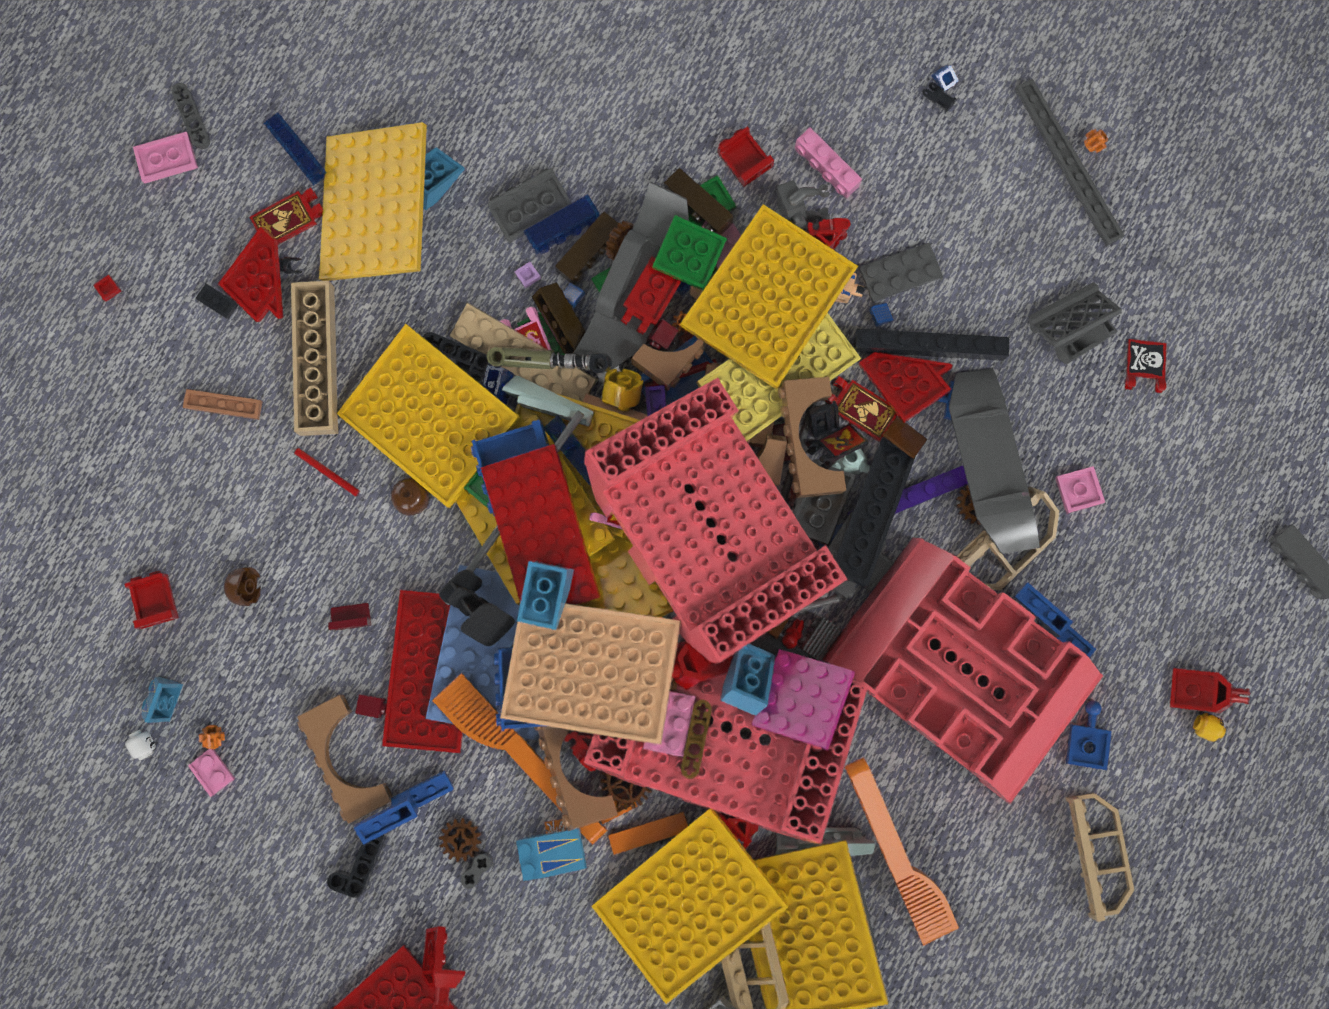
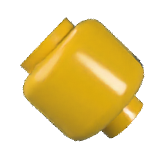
(1209, 727)

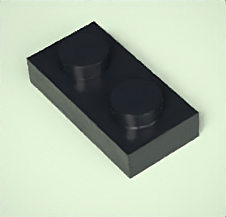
(217, 301)

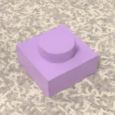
(527, 275)

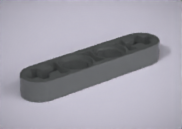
(190, 116)

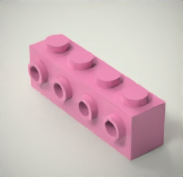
(828, 163)

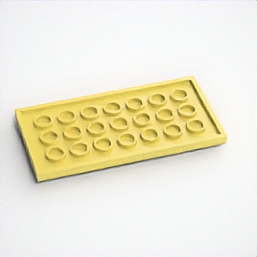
(758, 403)

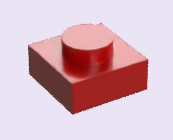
(107, 288)

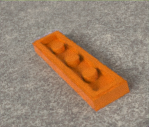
(647, 833)

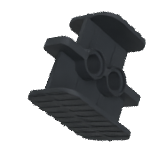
(486, 621)

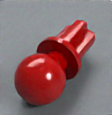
(793, 634)

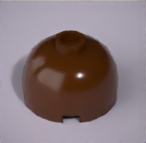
(409, 497)
(241, 586)

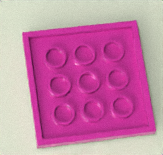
(805, 699)

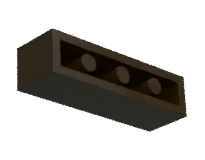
(700, 203)
(586, 249)
(559, 317)

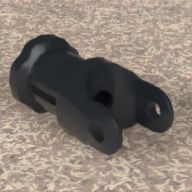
(939, 96)
(285, 265)

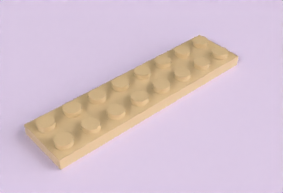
(485, 332)

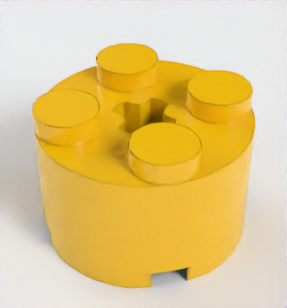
(622, 389)

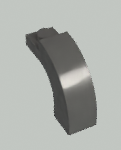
(1085, 342)

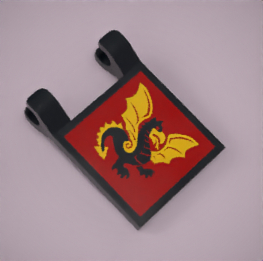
(837, 444)

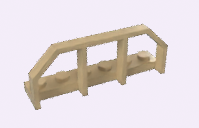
(983, 542)
(1088, 865)
(736, 979)

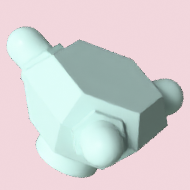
(853, 463)

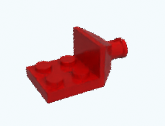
(693, 667)
(1204, 691)
(433, 961)

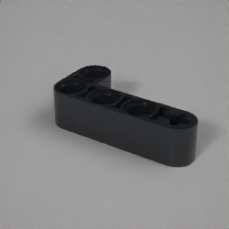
(457, 353)
(356, 874)

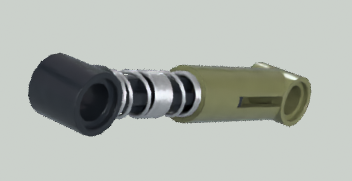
(547, 359)

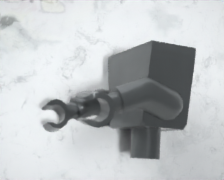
(793, 207)

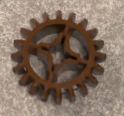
(631, 799)

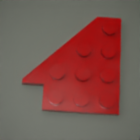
(256, 278)
(906, 382)

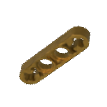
(692, 738)

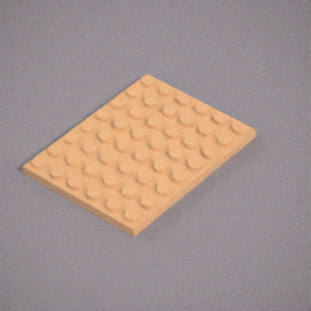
(594, 673)

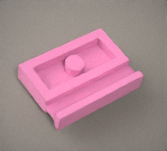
(211, 772)

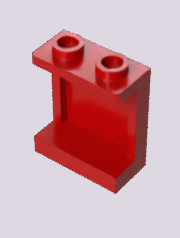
(744, 156)
(152, 600)

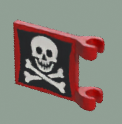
(1146, 360)

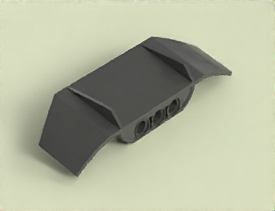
(606, 331)
(992, 461)

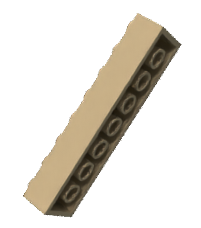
(314, 358)

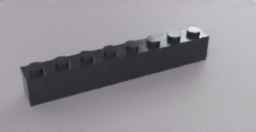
(931, 344)

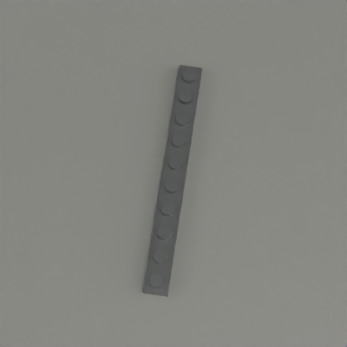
(1069, 162)

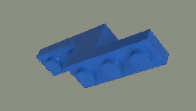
(1052, 618)
(403, 807)

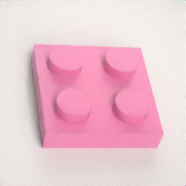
(1080, 490)

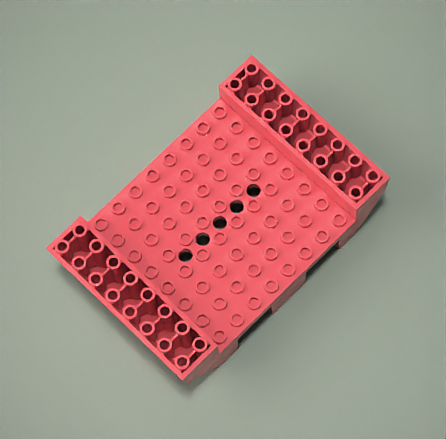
(642, 483)
(936, 598)
(776, 786)

